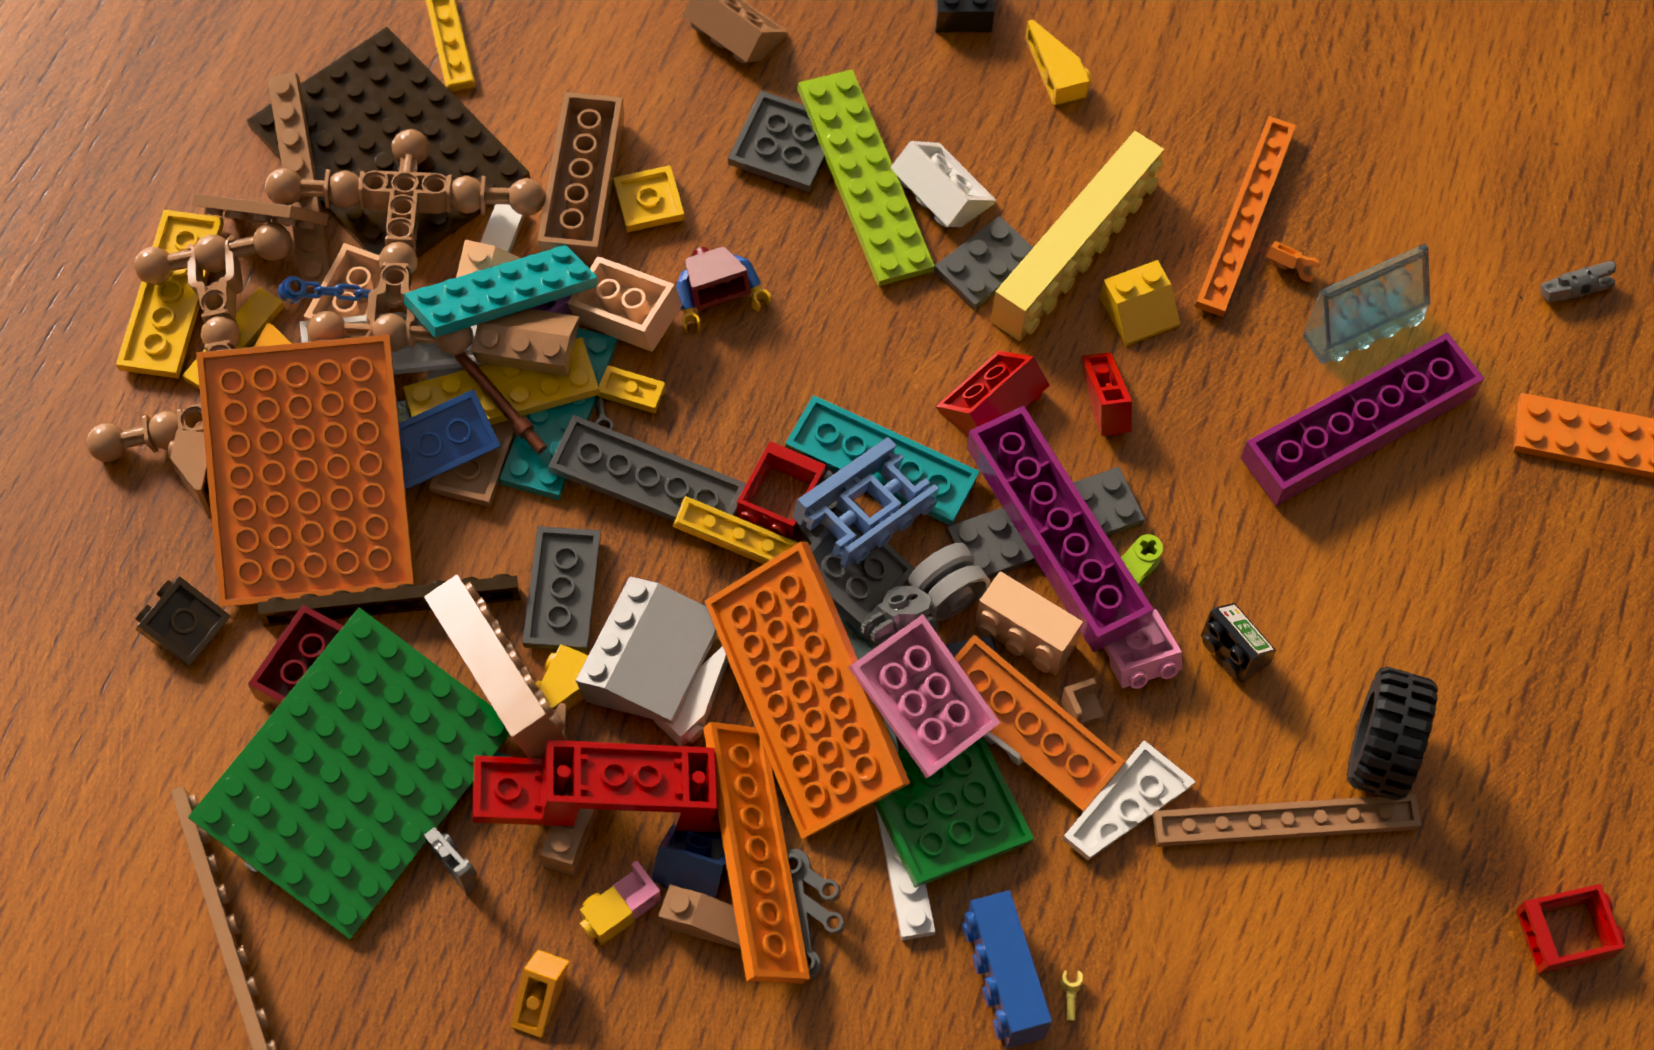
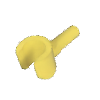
(1071, 990)

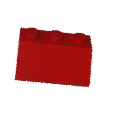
(994, 390)

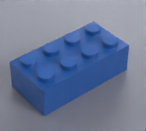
(1007, 970)

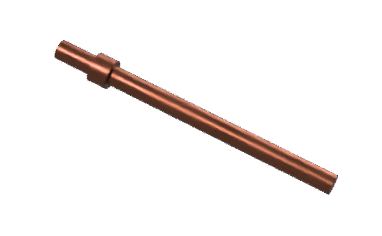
(521, 425)

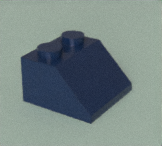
(691, 861)

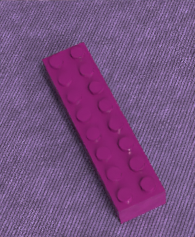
(1361, 418)
(1059, 528)

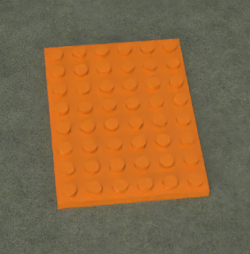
(304, 469)

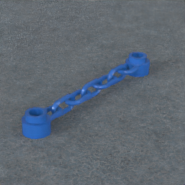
(292, 297)

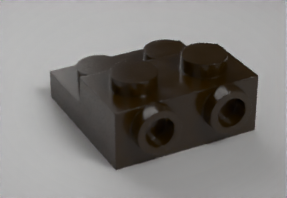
(181, 620)

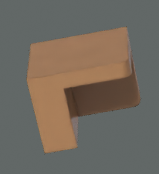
(1082, 703)

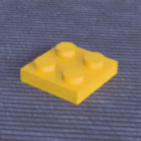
(648, 198)

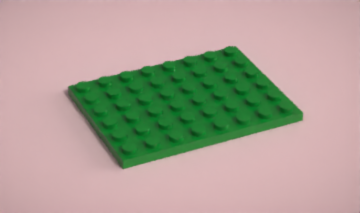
(351, 773)

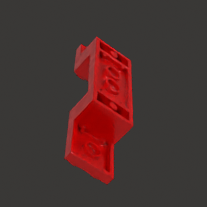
(599, 778)

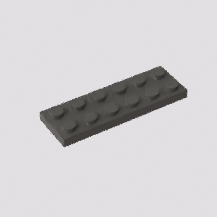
(638, 471)
(1000, 546)

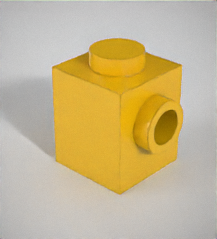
(605, 915)

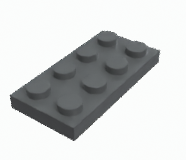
(562, 588)

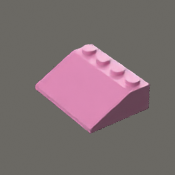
(924, 695)

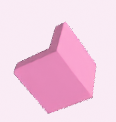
(638, 890)

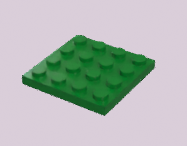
(953, 815)

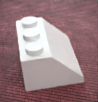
(941, 183)

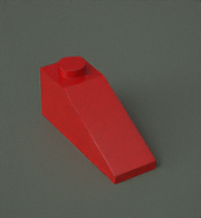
(1107, 394)

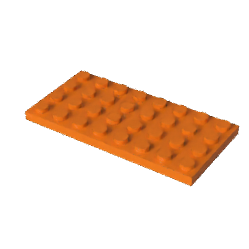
(802, 696)

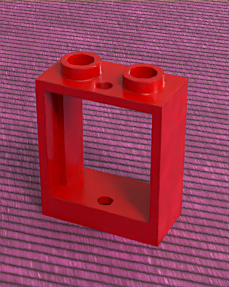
(787, 462)
(1539, 937)

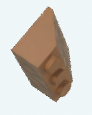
(735, 27)
(528, 341)

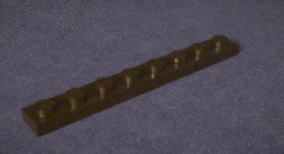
(381, 601)

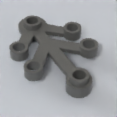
(808, 906)

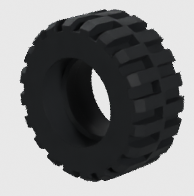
(1392, 733)

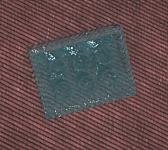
(1370, 306)

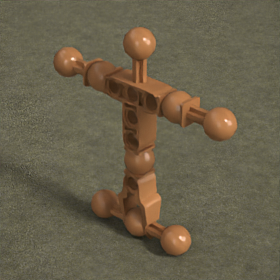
(403, 197)
(220, 331)

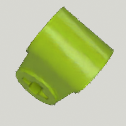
(1139, 564)

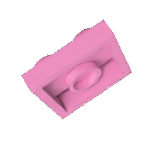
(1145, 655)

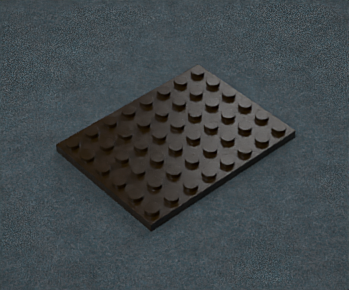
(360, 108)

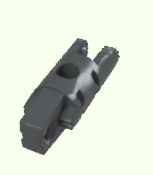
(1579, 282)

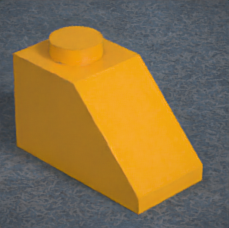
(538, 993)

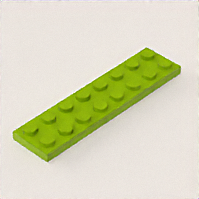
(865, 178)

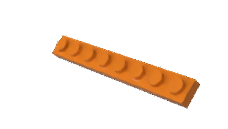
(1245, 217)

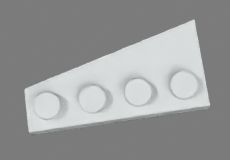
(1130, 797)

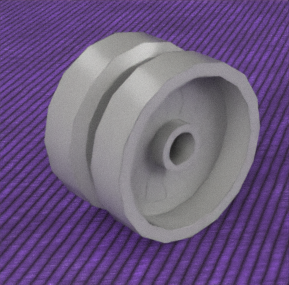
(950, 580)

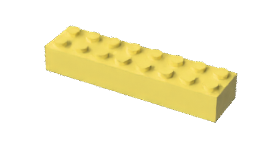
(1077, 237)

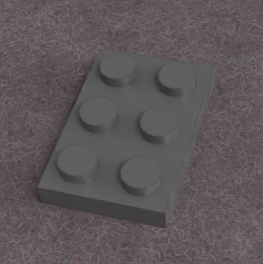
(983, 262)

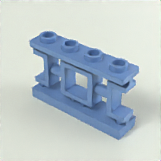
(853, 482)

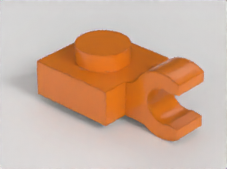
(1285, 257)

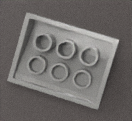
(647, 652)

